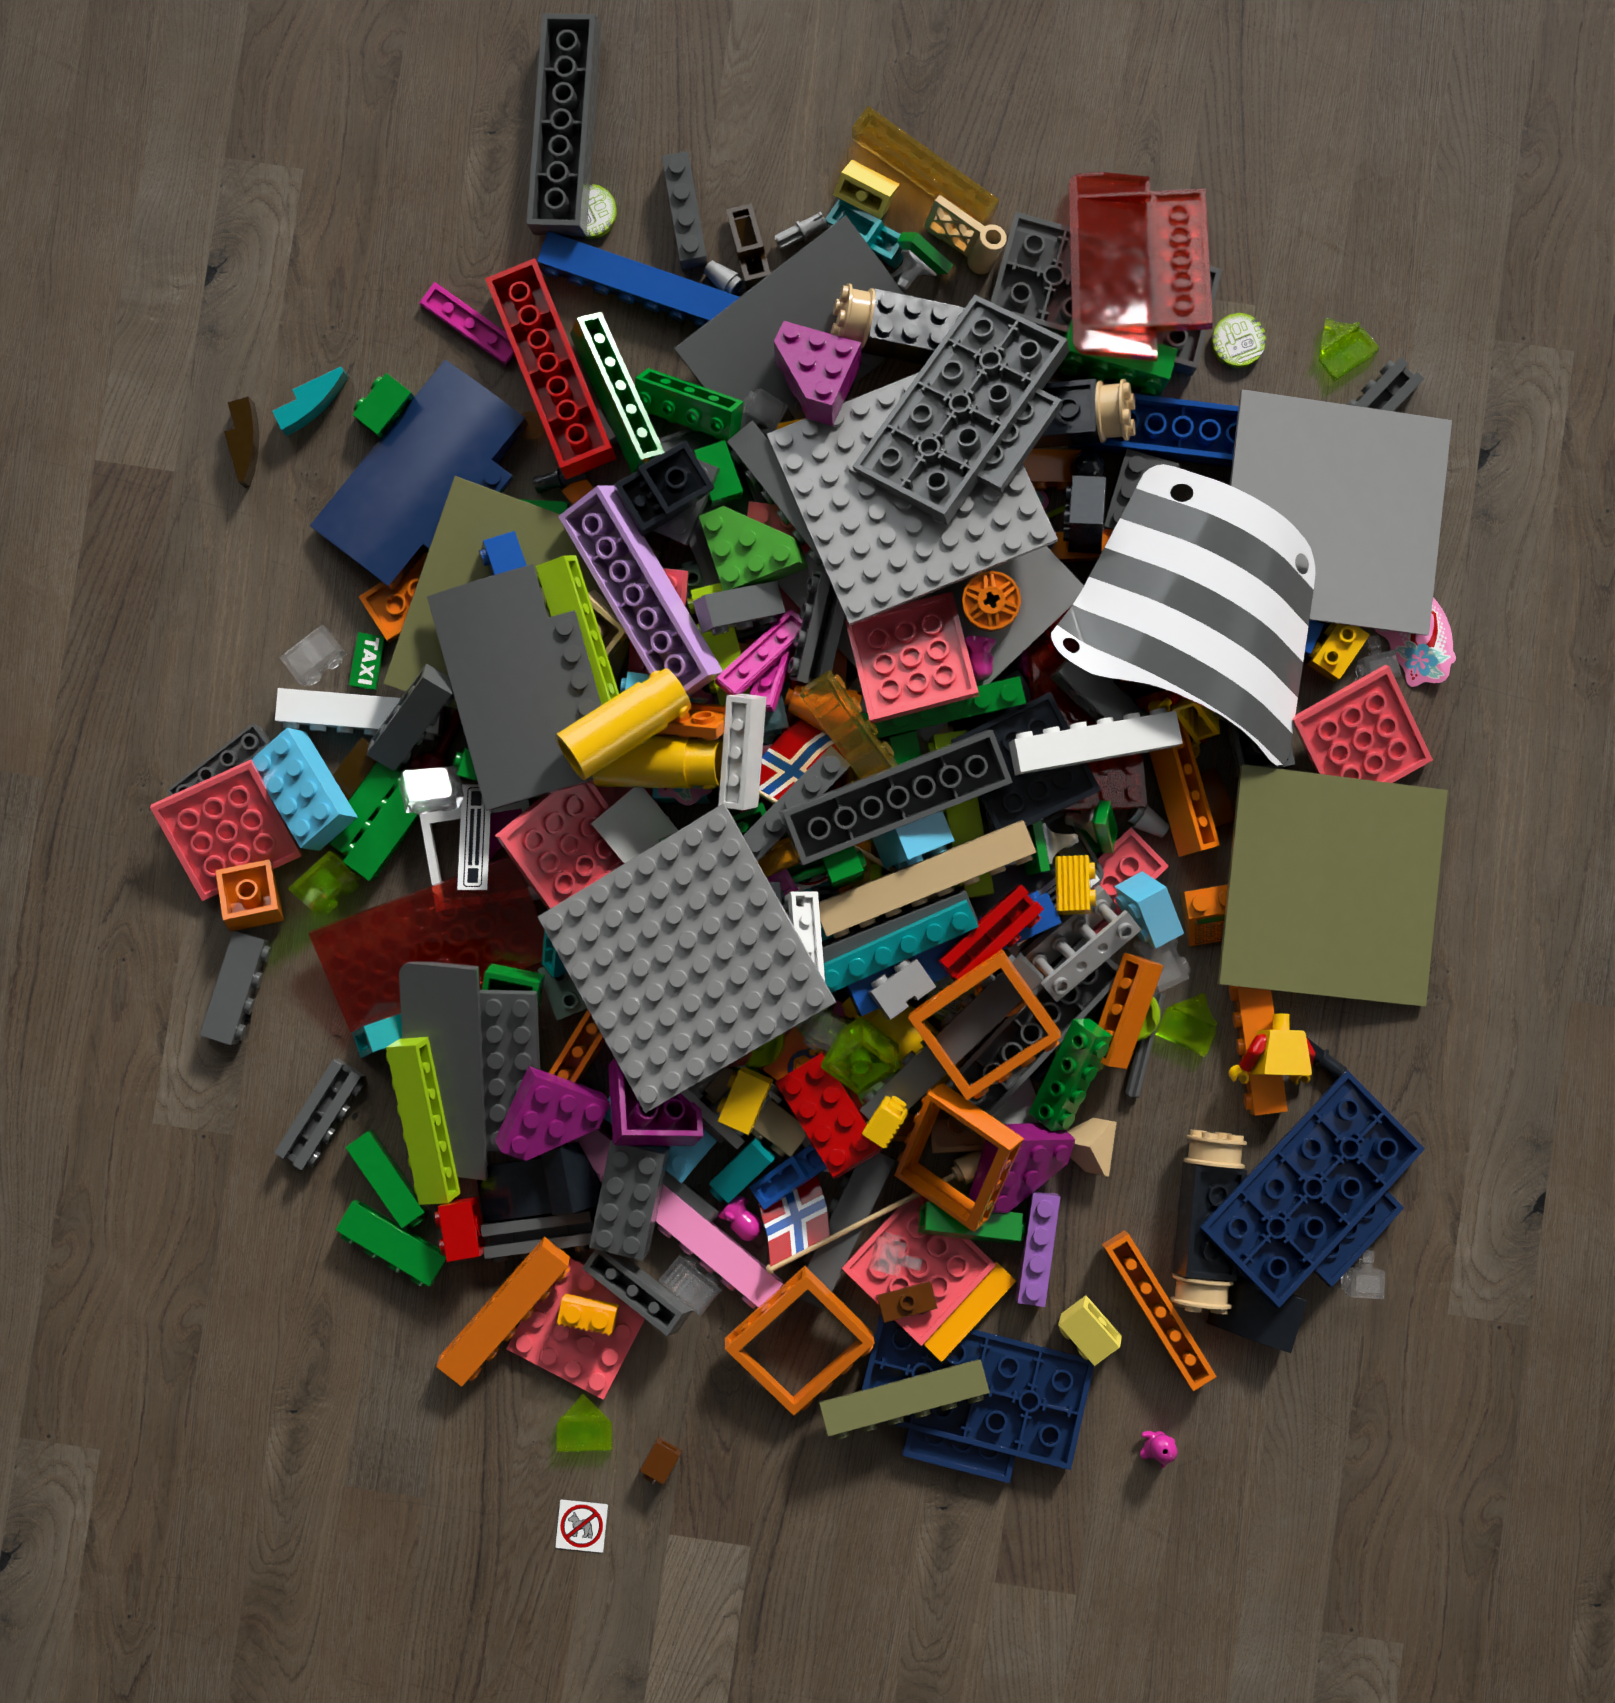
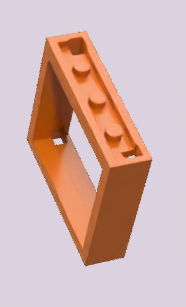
(959, 987)
(932, 1187)
(773, 1307)

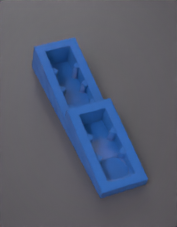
(788, 1177)

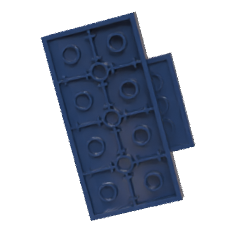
(398, 491)
(1316, 1194)
(1028, 1414)

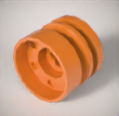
(984, 616)

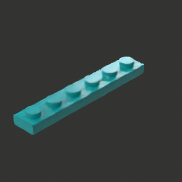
(899, 945)

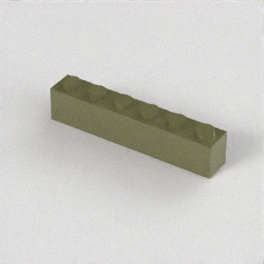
(904, 1398)

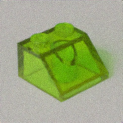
(325, 883)
(861, 1056)

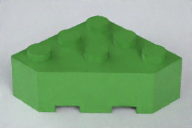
(749, 550)

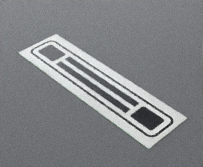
(473, 840)

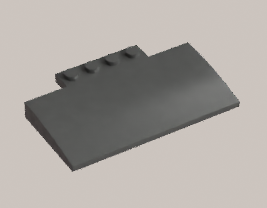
(1038, 286)
(737, 345)
(968, 412)
(514, 682)

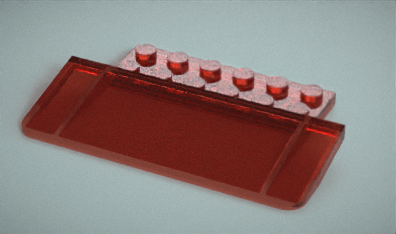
(1136, 264)

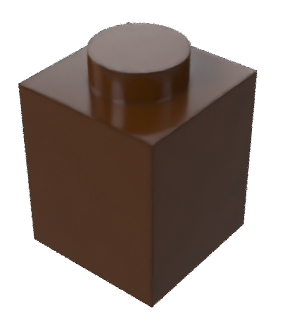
(660, 1461)

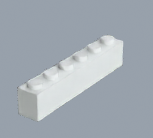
(339, 711)
(1095, 742)

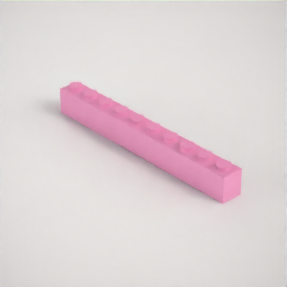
(697, 1235)

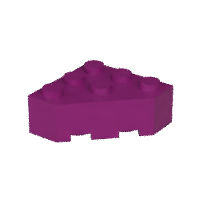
(817, 368)
(549, 1114)
(669, 1124)
(1037, 1160)

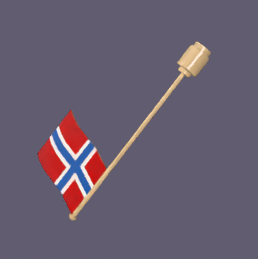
(790, 758)
(801, 1218)

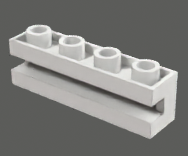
(742, 751)

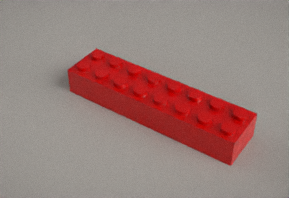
(550, 369)

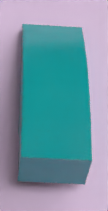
(878, 236)
(310, 400)

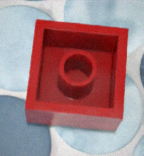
(460, 1229)

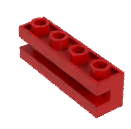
(995, 931)

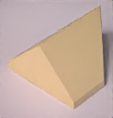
(1093, 1145)

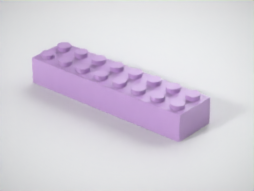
(639, 589)

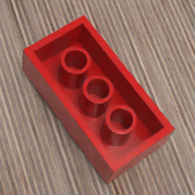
(827, 1116)

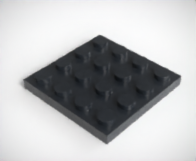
(1036, 793)

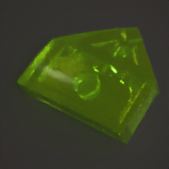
(1344, 347)
(1189, 1024)
(584, 1428)

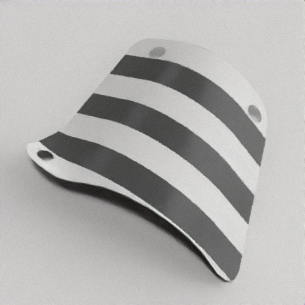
(1200, 604)

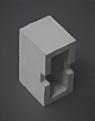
(906, 983)

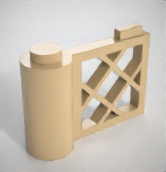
(980, 246)

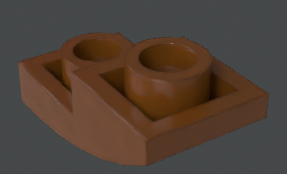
(1217, 798)

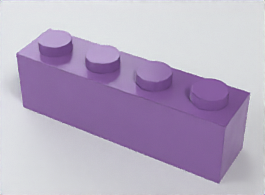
(1037, 1248)

